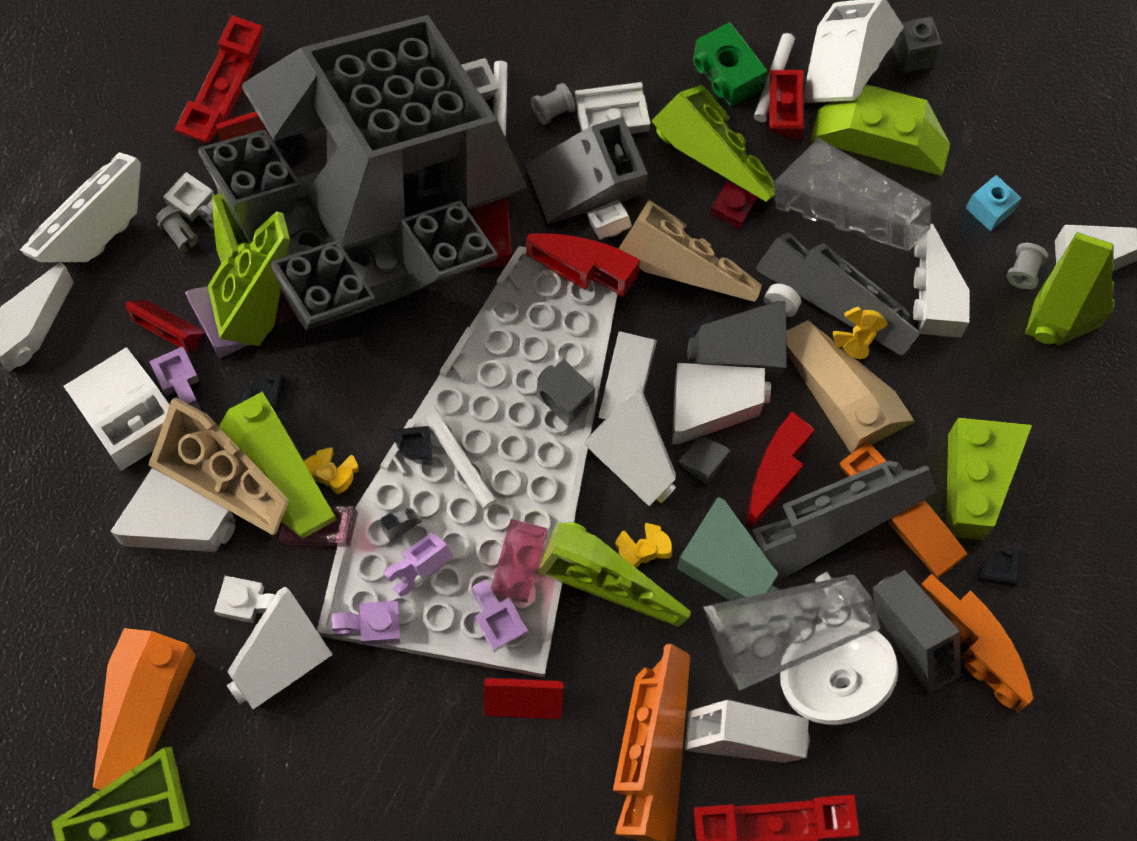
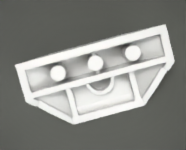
(89, 215)

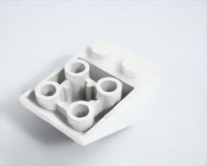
(849, 49)
(121, 407)

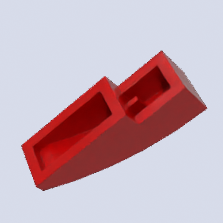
(584, 261)
(779, 467)

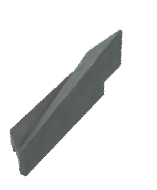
(836, 287)
(840, 514)

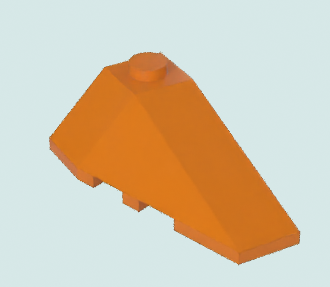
(138, 699)

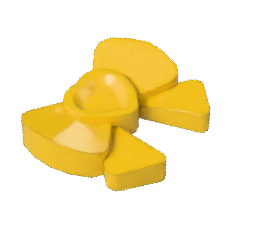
(857, 343)
(326, 472)
(656, 546)

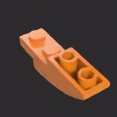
(916, 525)
(990, 651)

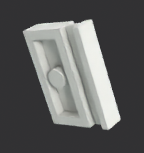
(613, 102)

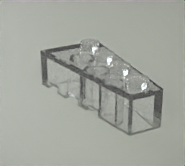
(853, 196)
(789, 626)

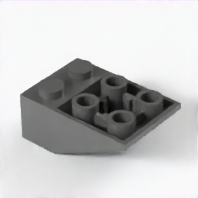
(588, 171)

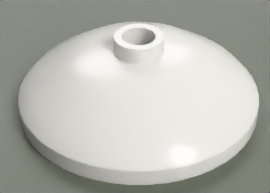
(863, 665)

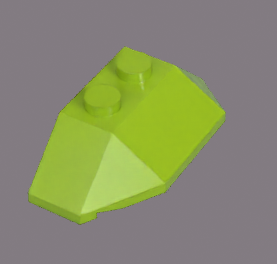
(885, 128)

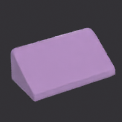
(201, 304)

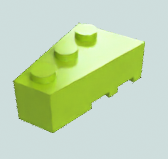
(980, 473)
(132, 808)

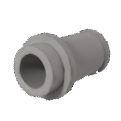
(172, 221)

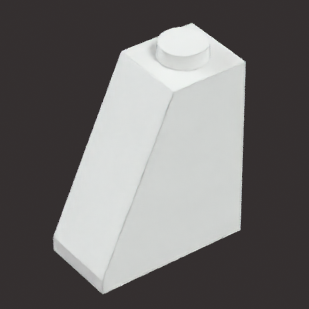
(627, 370)
(715, 398)
(634, 449)
(172, 517)
(276, 652)
(746, 732)

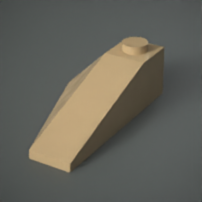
(671, 253)
(848, 392)
(210, 463)

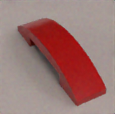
(224, 82)
(792, 821)

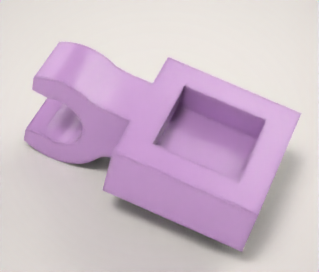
(176, 375)
(420, 559)
(498, 621)
(376, 623)

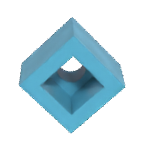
(993, 203)

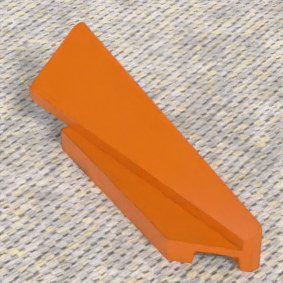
(653, 750)

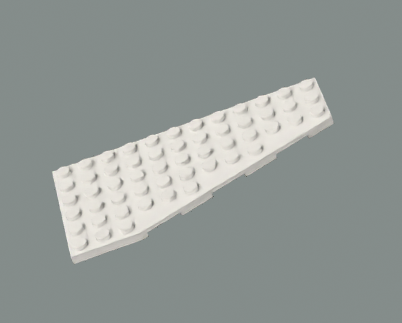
(517, 449)

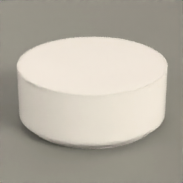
(782, 292)

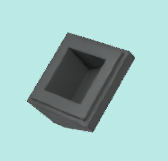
(704, 459)

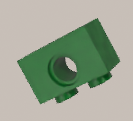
(728, 48)

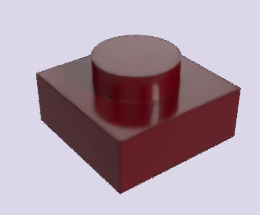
(733, 205)

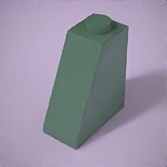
(727, 557)

